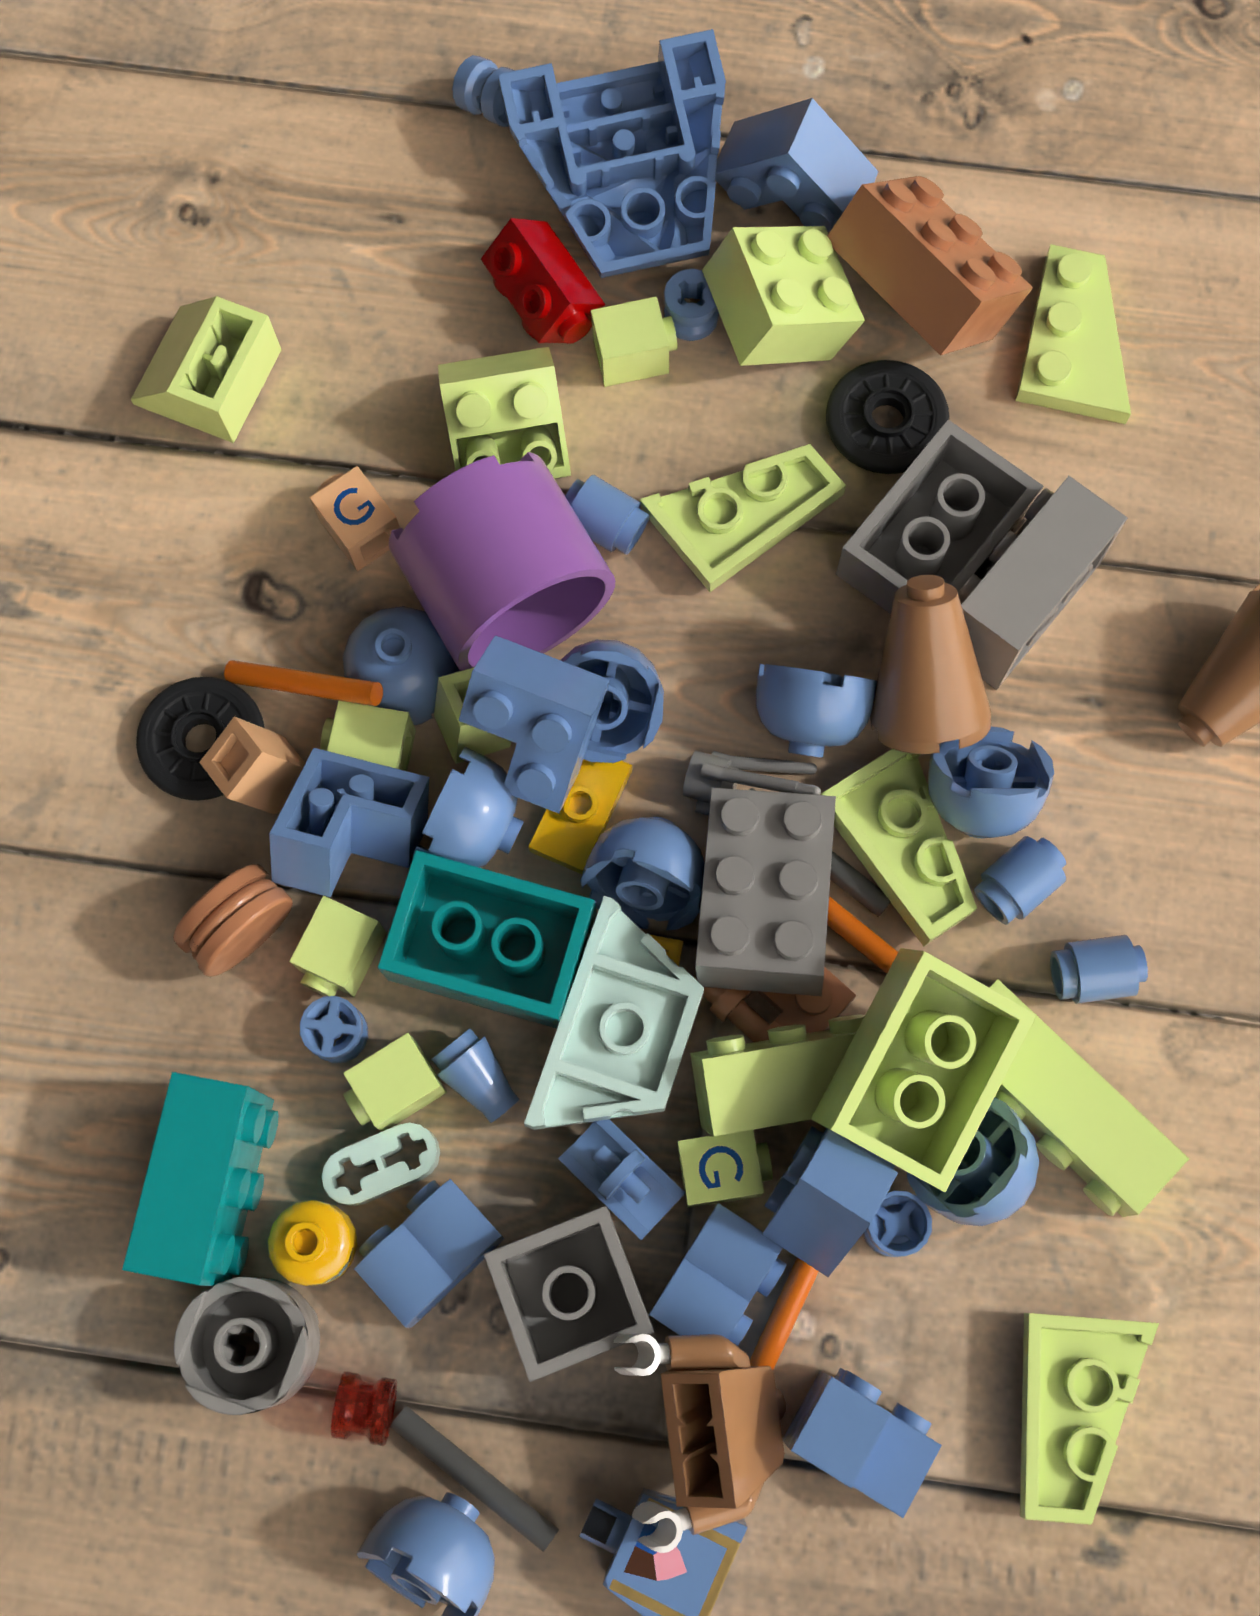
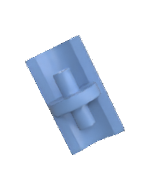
(622, 1176)

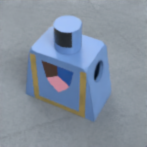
(662, 1583)

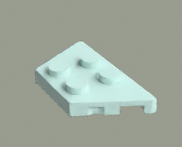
(618, 1029)

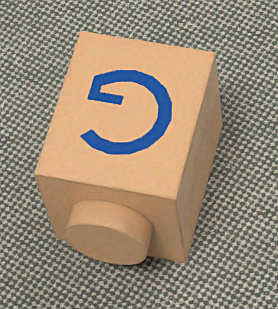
(355, 516)

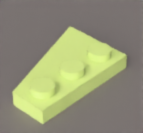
(1074, 340)
(740, 516)
(902, 843)
(1073, 1406)

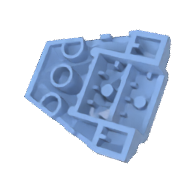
(628, 151)

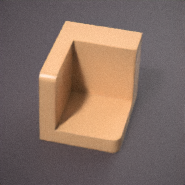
(253, 765)

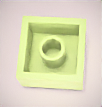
(782, 294)

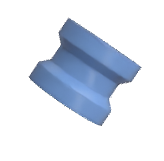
(690, 320)
(322, 1025)

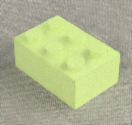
(924, 1067)

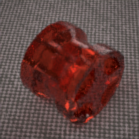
(364, 1408)

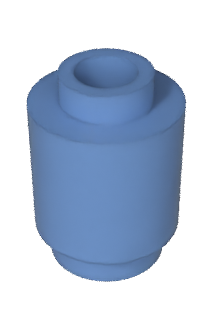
(607, 514)
(1021, 879)
(1098, 969)

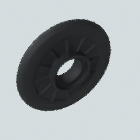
(877, 385)
(170, 718)

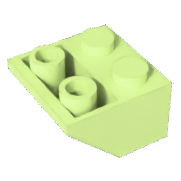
(210, 367)
(505, 409)

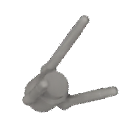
(724, 771)

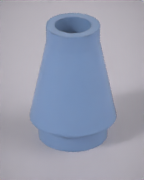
(476, 1075)

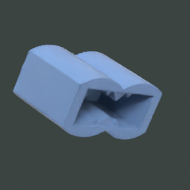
(427, 1252)
(719, 1278)

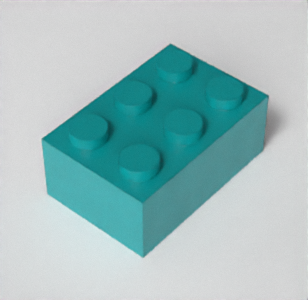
(487, 939)
(201, 1181)

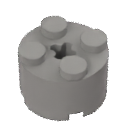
(215, 1362)

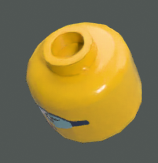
(312, 1243)

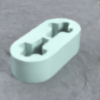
(376, 1150)

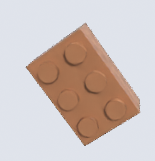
(929, 263)

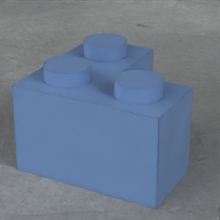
(793, 158)
(543, 709)
(341, 810)
(827, 1199)
(861, 1442)

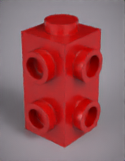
(541, 282)

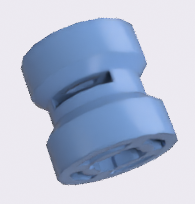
(478, 89)
(905, 1222)

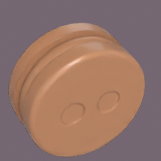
(232, 919)

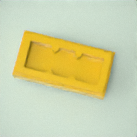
(573, 832)

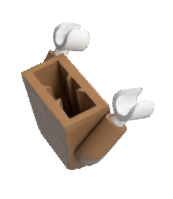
(719, 1431)

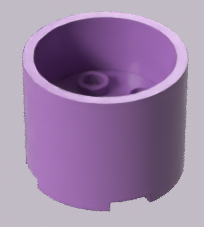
(501, 559)

